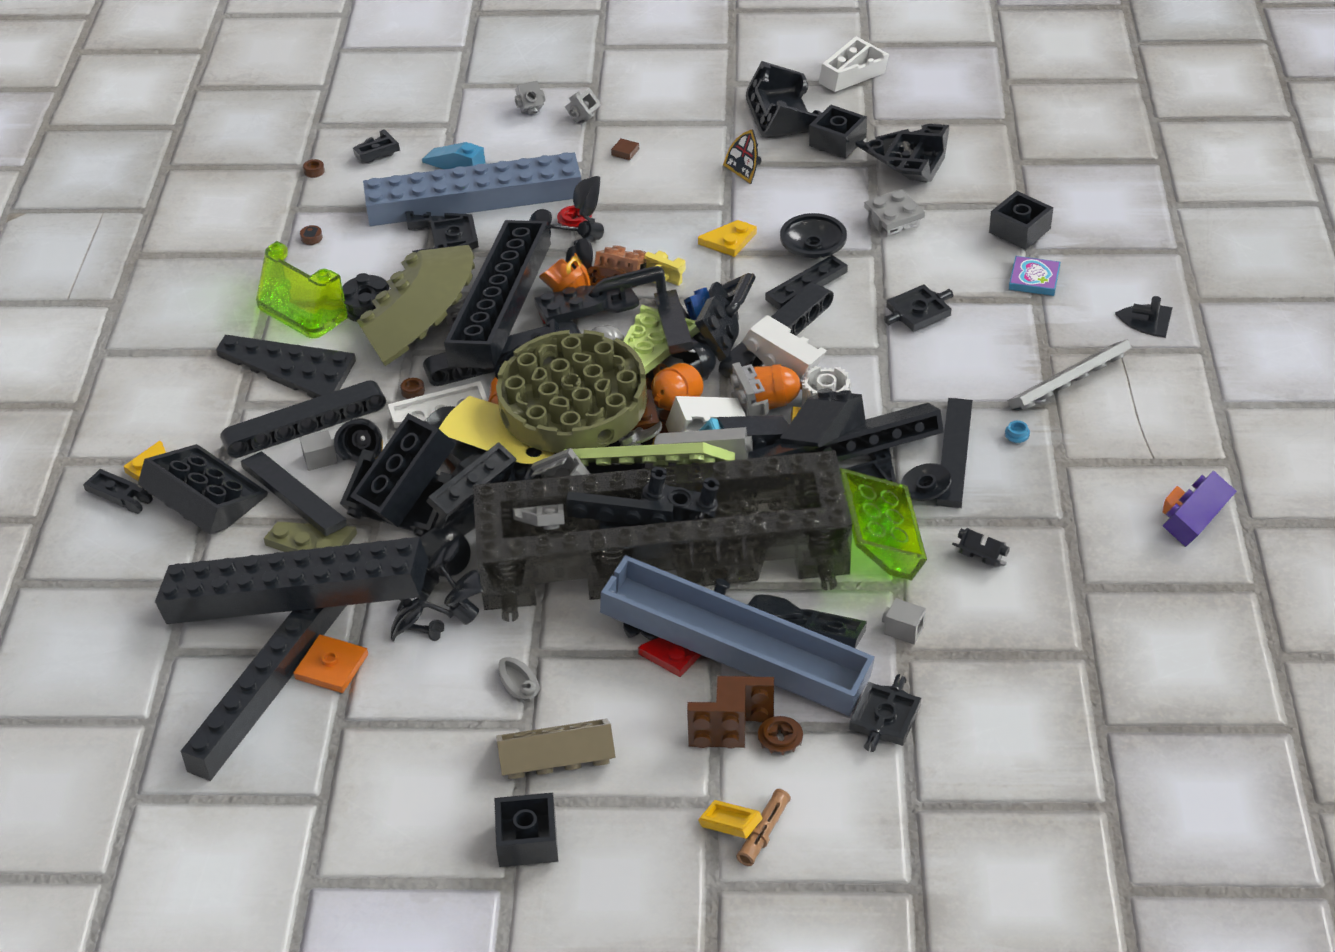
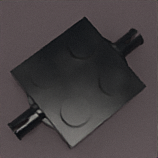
(919, 307)
(885, 713)

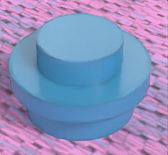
(1017, 432)

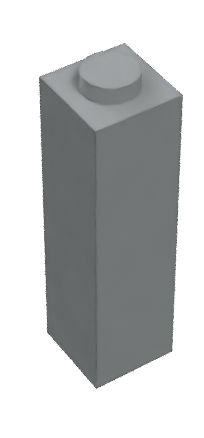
(729, 439)

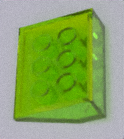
(884, 523)

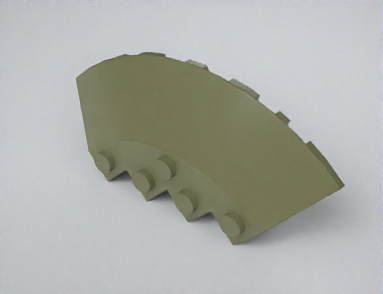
(417, 299)

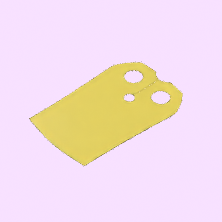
(481, 426)

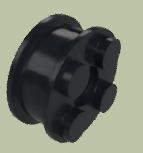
(360, 292)

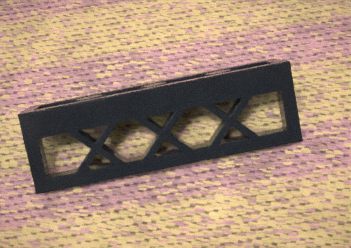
(458, 494)

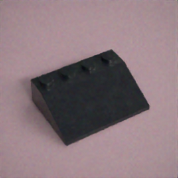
(200, 487)

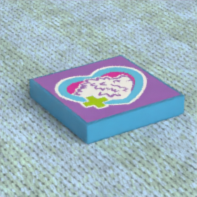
(1034, 275)

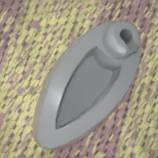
(518, 678)

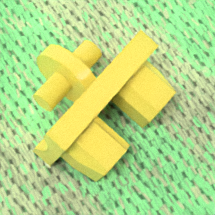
(672, 269)

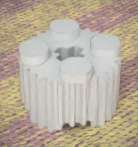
(824, 378)

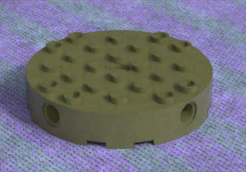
(571, 391)

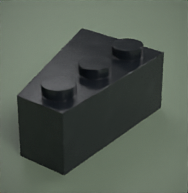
(762, 429)

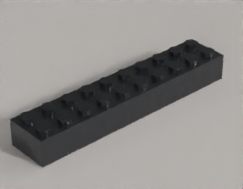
(497, 295)
(293, 581)

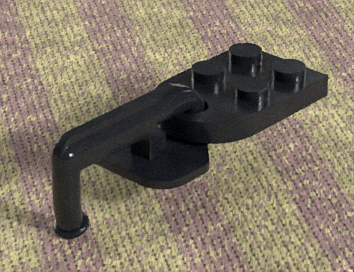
(609, 294)
(720, 314)
(839, 628)

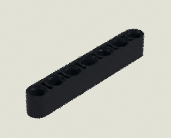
(795, 315)
(440, 373)
(302, 419)

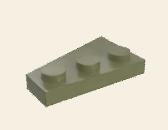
(299, 536)

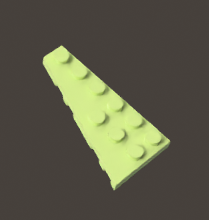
(648, 337)
(658, 454)

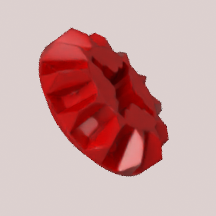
(566, 216)

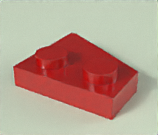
(668, 655)

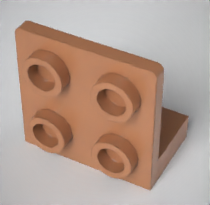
(618, 258)

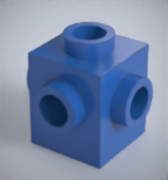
(696, 302)

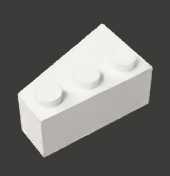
(852, 65)
(776, 345)
(693, 412)

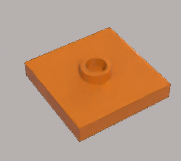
(331, 663)

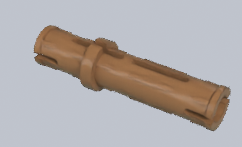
(752, 846)

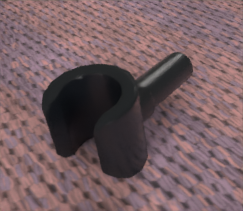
(433, 630)

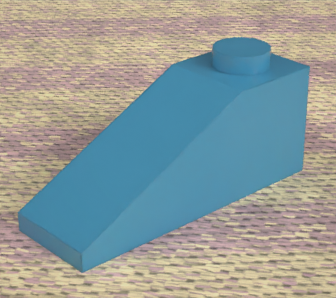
(455, 155)

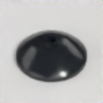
(813, 235)

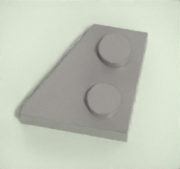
(547, 516)

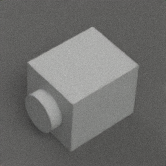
(318, 450)
(904, 621)

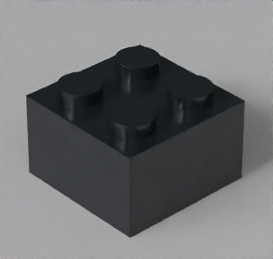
(837, 131)
(1021, 220)
(526, 829)

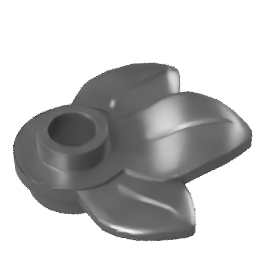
(639, 435)

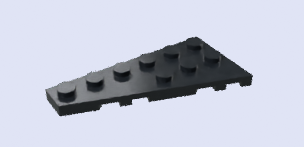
(294, 366)

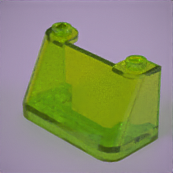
(297, 299)

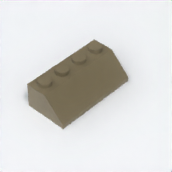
(555, 747)

